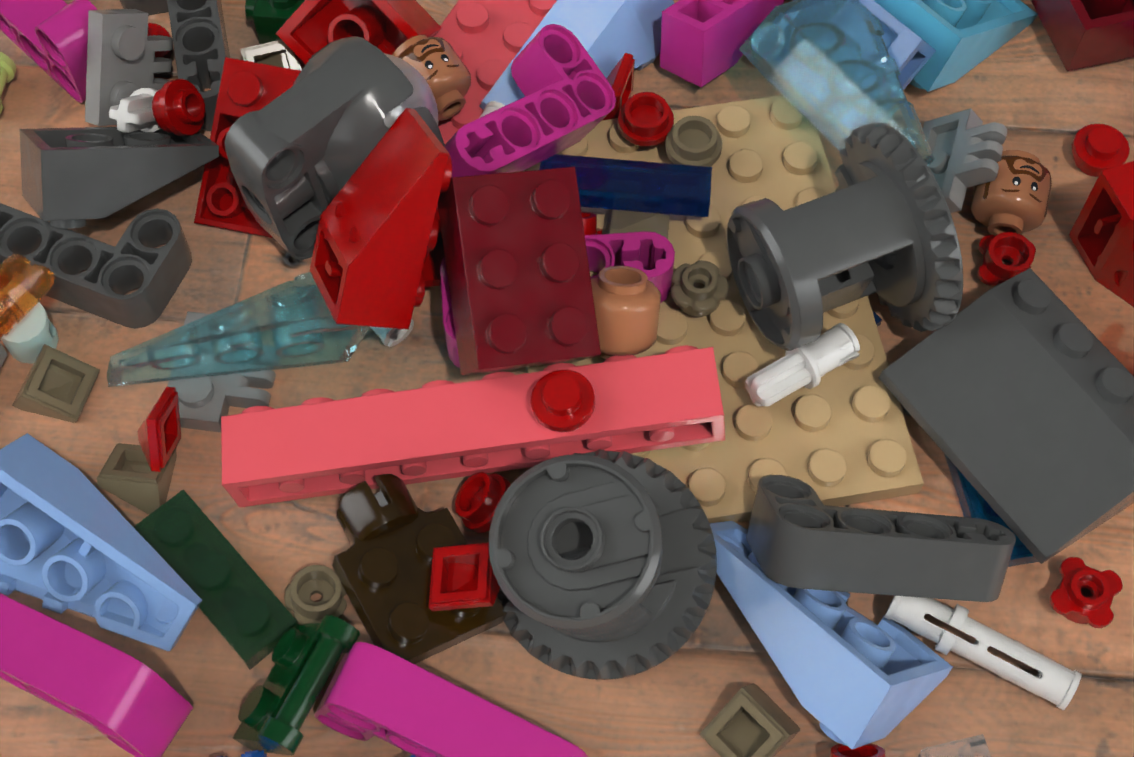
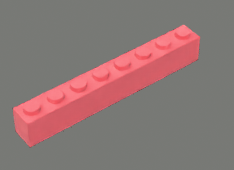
(465, 427)

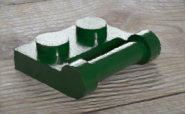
(301, 668)

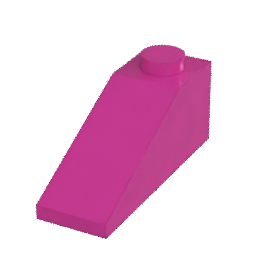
(705, 35)

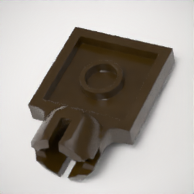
(391, 570)

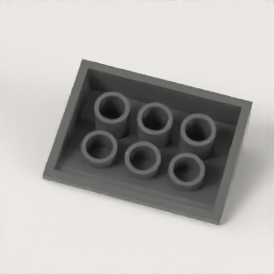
(1026, 412)

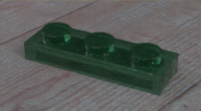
(230, 590)

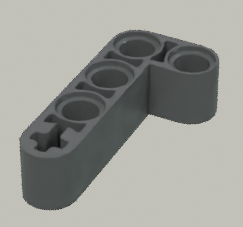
(197, 41)
(109, 269)
(874, 550)

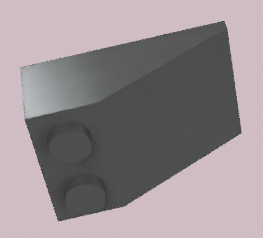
(101, 170)

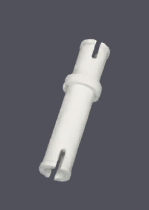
(1053, 679)

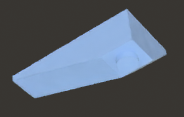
(605, 31)
(80, 551)
(836, 661)

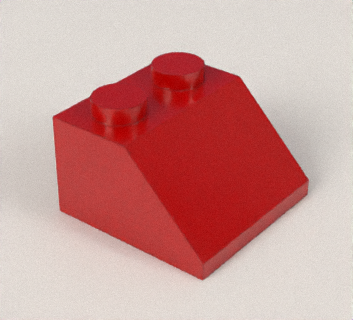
(377, 21)

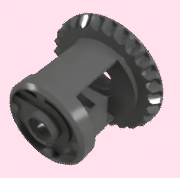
(875, 234)
(602, 563)

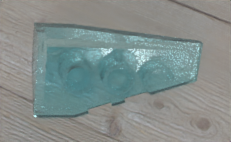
(834, 69)
(262, 333)

